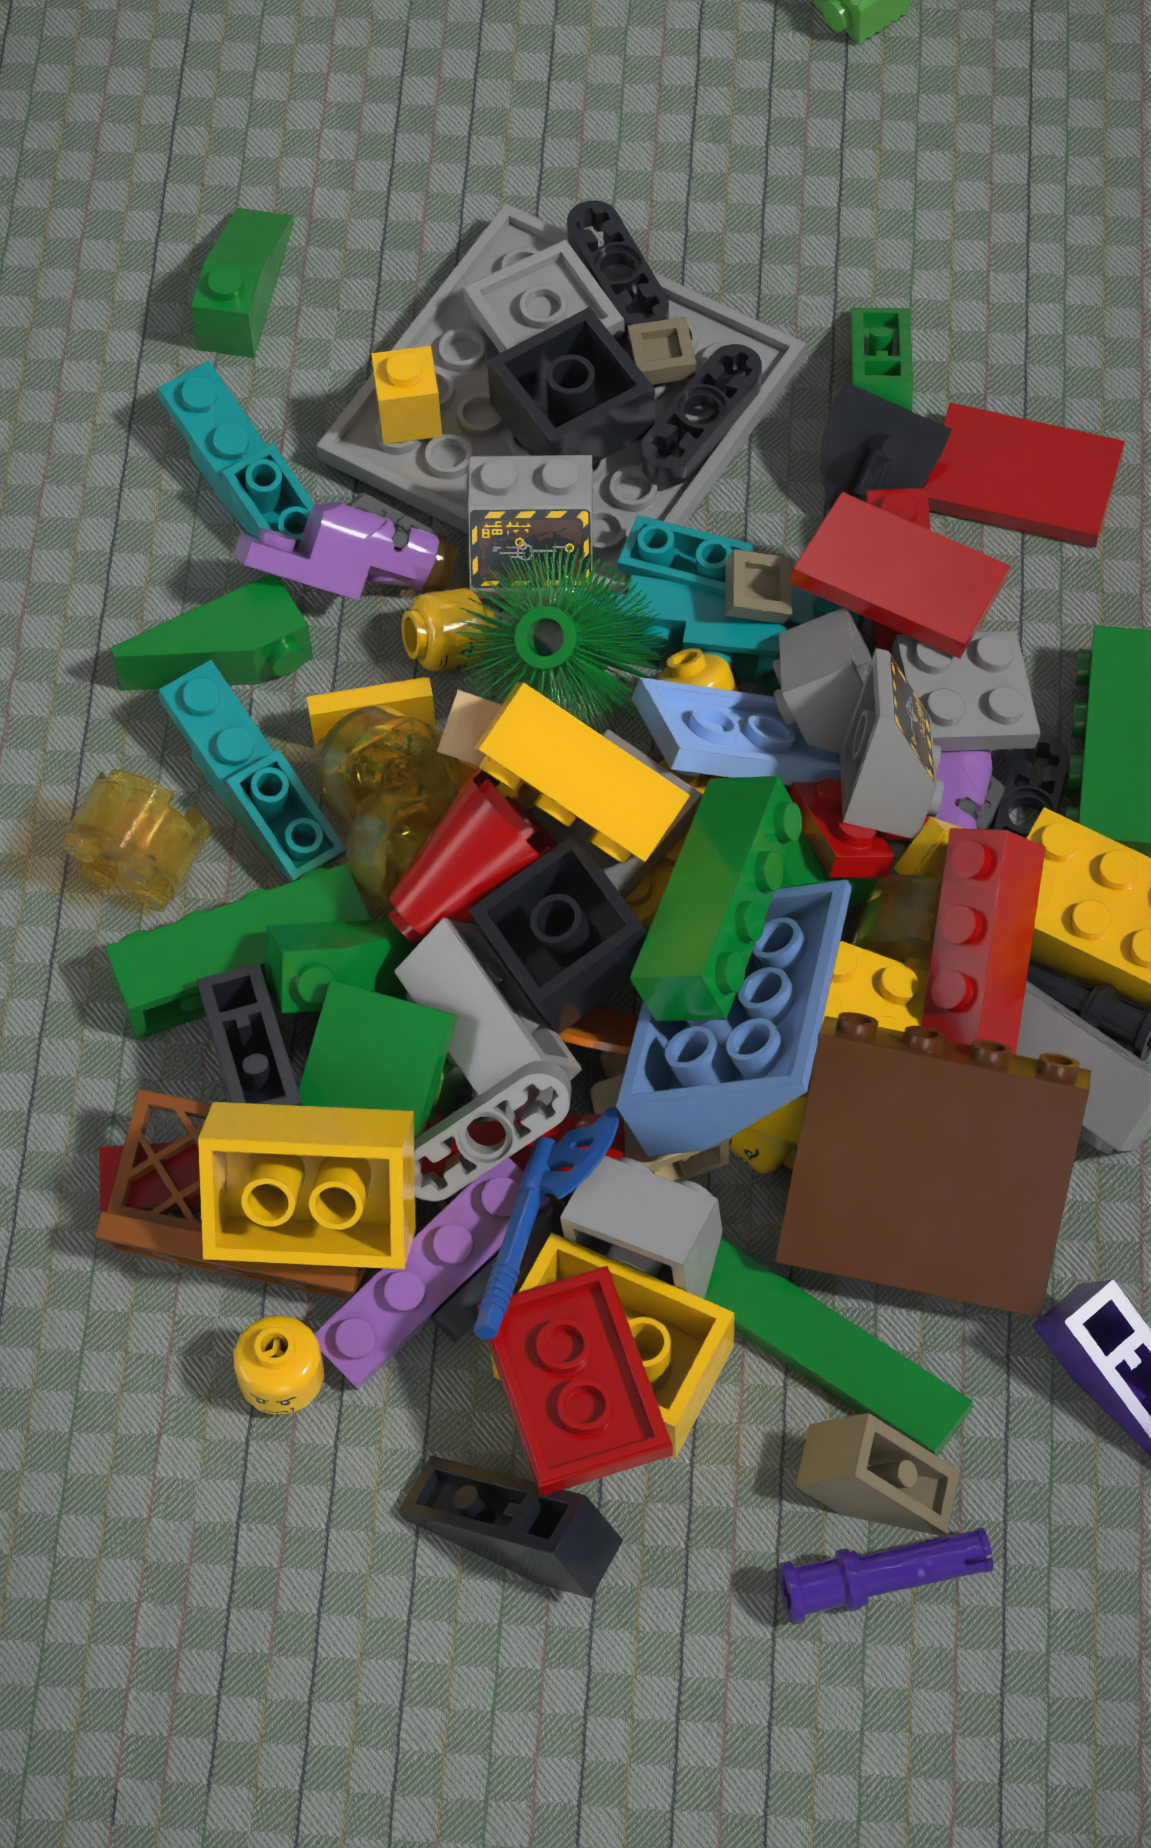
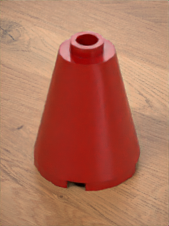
(467, 857)

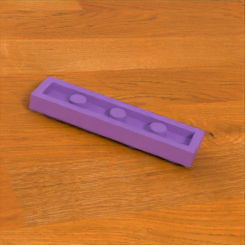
(437, 1268)

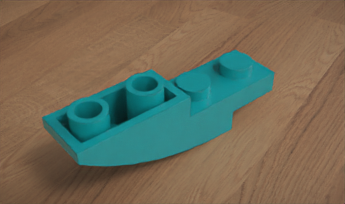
(234, 457)
(699, 561)
(699, 621)
(249, 775)

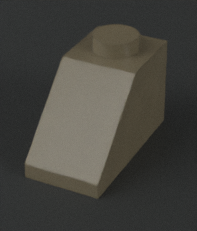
(877, 1475)

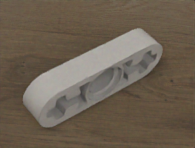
(535, 1118)

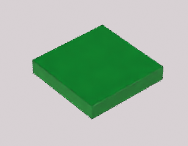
(376, 1053)

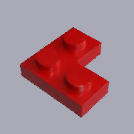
(841, 847)

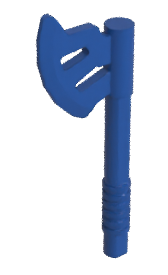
(535, 1183)

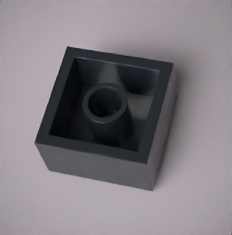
(572, 391)
(563, 932)

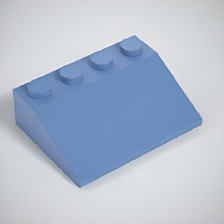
(713, 1078)

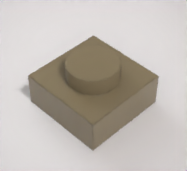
(663, 350)
(758, 586)

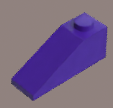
(1104, 1352)

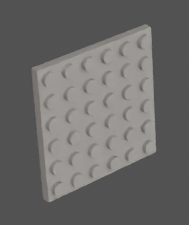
(435, 471)

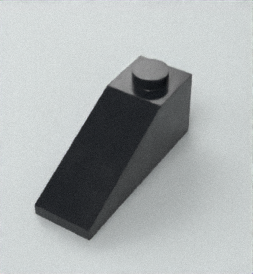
(248, 1038)
(546, 1538)

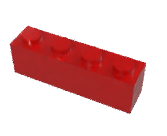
(983, 936)

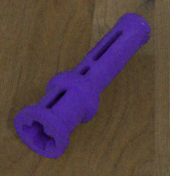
(853, 1578)

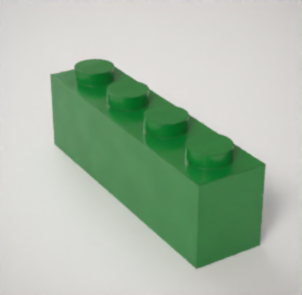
(1116, 736)
(717, 899)
(161, 966)

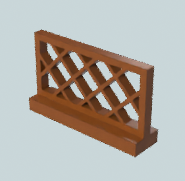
(179, 1240)

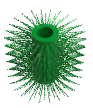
(564, 639)

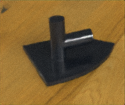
(876, 445)

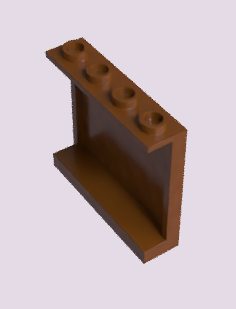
(933, 1163)

